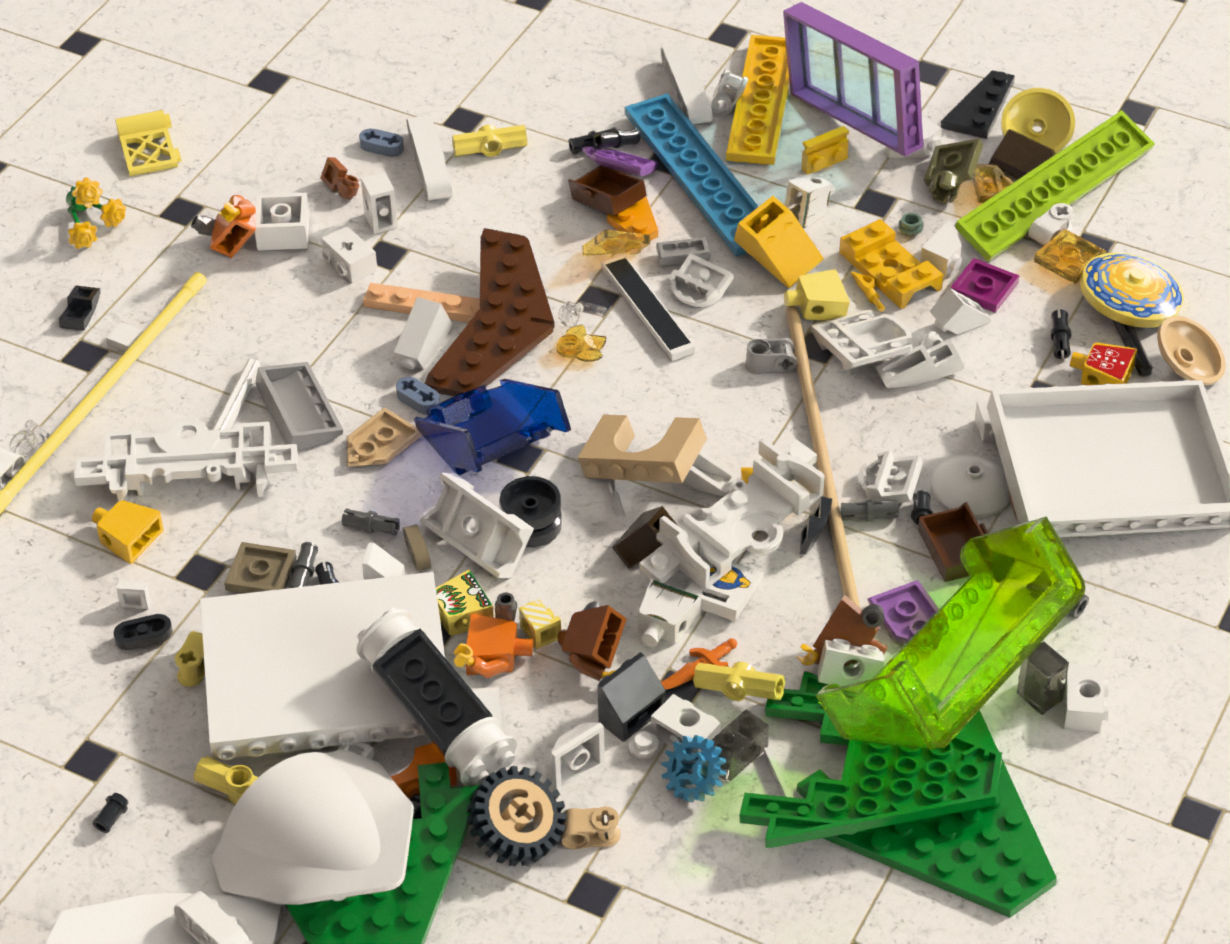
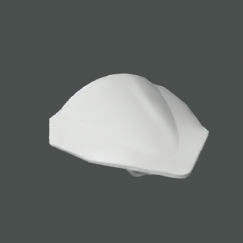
(316, 832)
(170, 920)

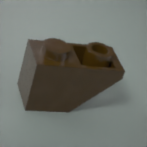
(640, 537)

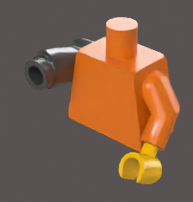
(230, 228)
(493, 641)

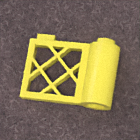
(144, 129)

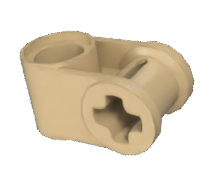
(587, 828)

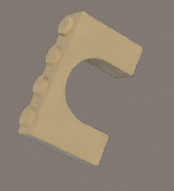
(667, 461)

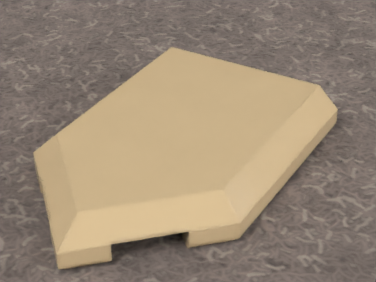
(380, 439)

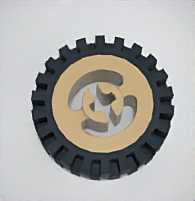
(529, 801)

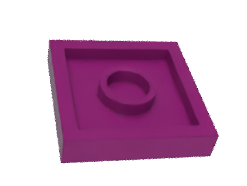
(985, 284)

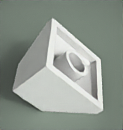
(577, 754)

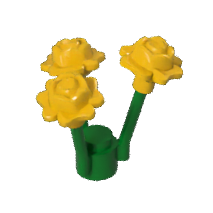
(84, 196)

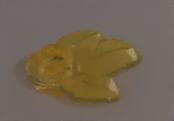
(581, 345)

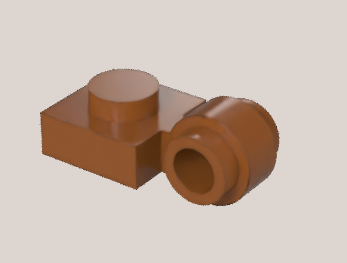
(336, 179)

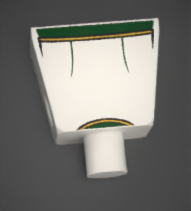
(808, 198)
(667, 613)

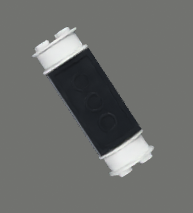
(436, 696)

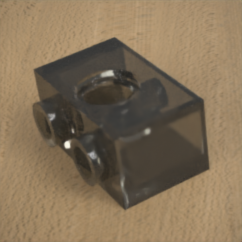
(741, 743)

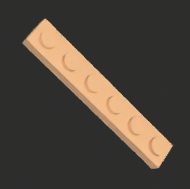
(402, 300)

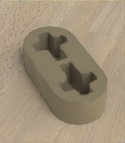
(416, 547)

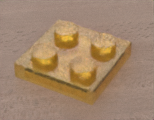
(1067, 255)

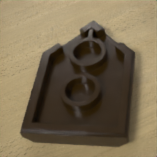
(1019, 154)

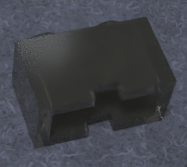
(1041, 678)

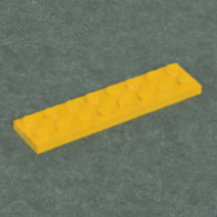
(763, 103)

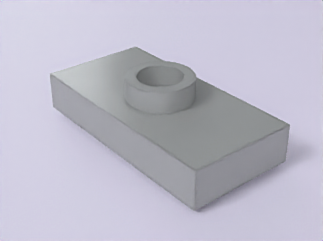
(677, 251)

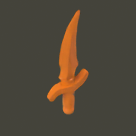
(706, 656)

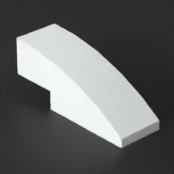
(921, 365)
(709, 476)

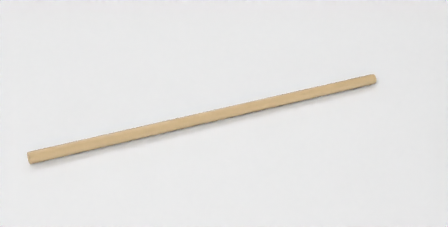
(820, 448)

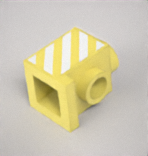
(539, 623)

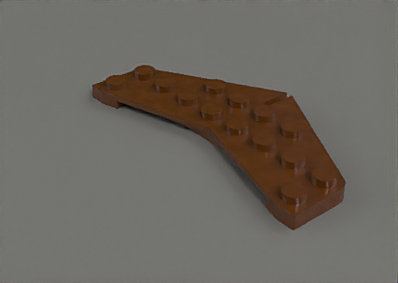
(510, 318)

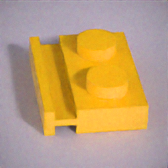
(825, 150)

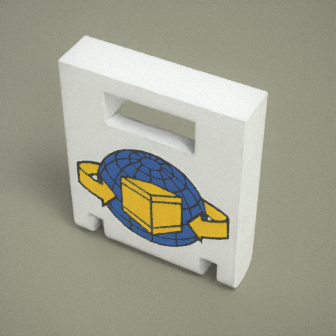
(736, 586)

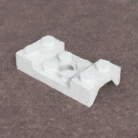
(497, 537)

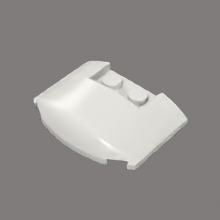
(862, 338)

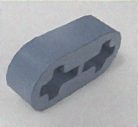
(381, 142)
(414, 392)

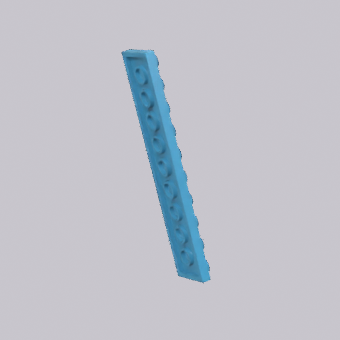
(693, 165)

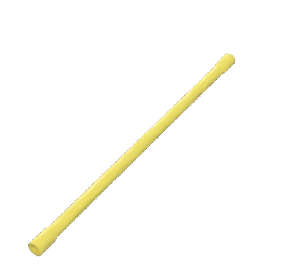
(187, 292)

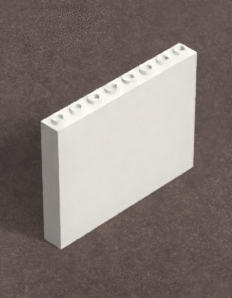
(1113, 457)
(289, 668)

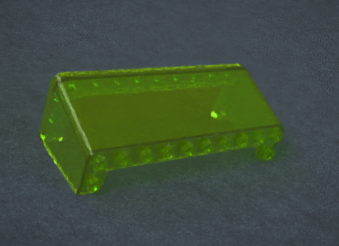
(969, 648)

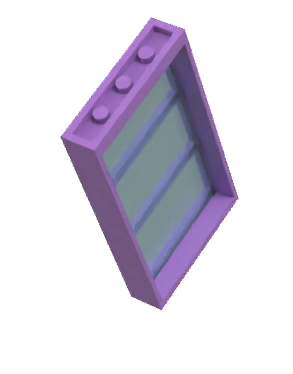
(854, 78)

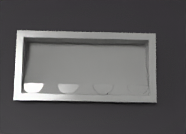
(298, 405)

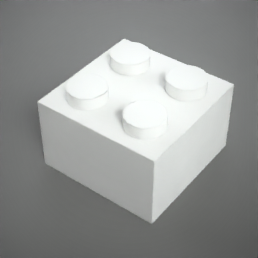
(282, 221)

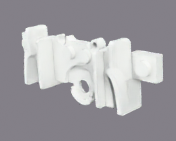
(180, 458)
(734, 518)

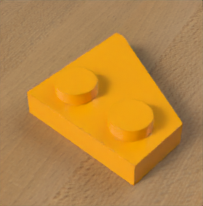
(635, 219)

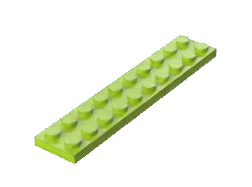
(1060, 179)

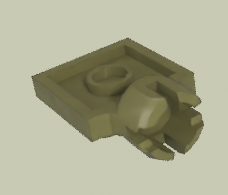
(950, 167)

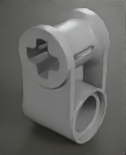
(768, 355)

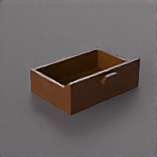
(607, 190)
(946, 535)

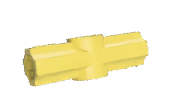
(489, 140)
(739, 681)
(224, 778)

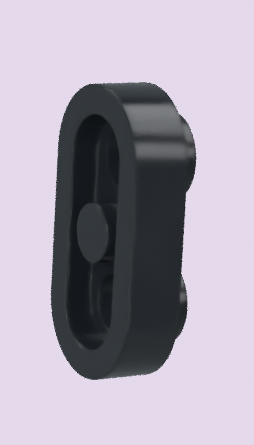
(143, 631)

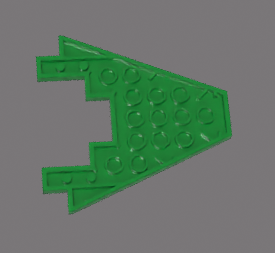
(878, 781)
(976, 853)
(407, 911)

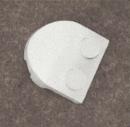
(700, 282)
(890, 477)

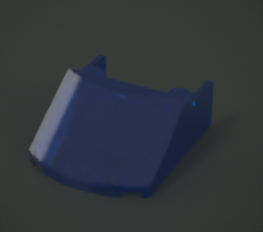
(491, 423)

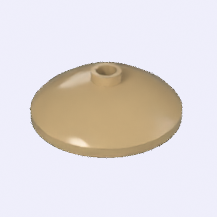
(1190, 350)

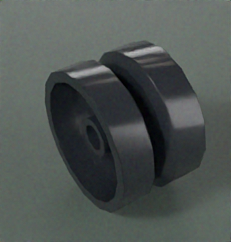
(535, 503)

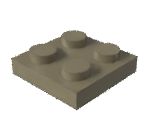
(259, 568)

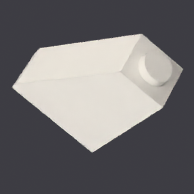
(422, 334)

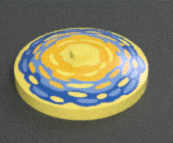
(1131, 289)

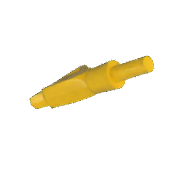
(867, 286)

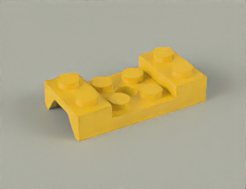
(875, 249)

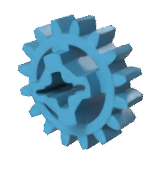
(693, 768)

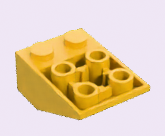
(778, 242)

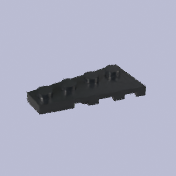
(980, 108)

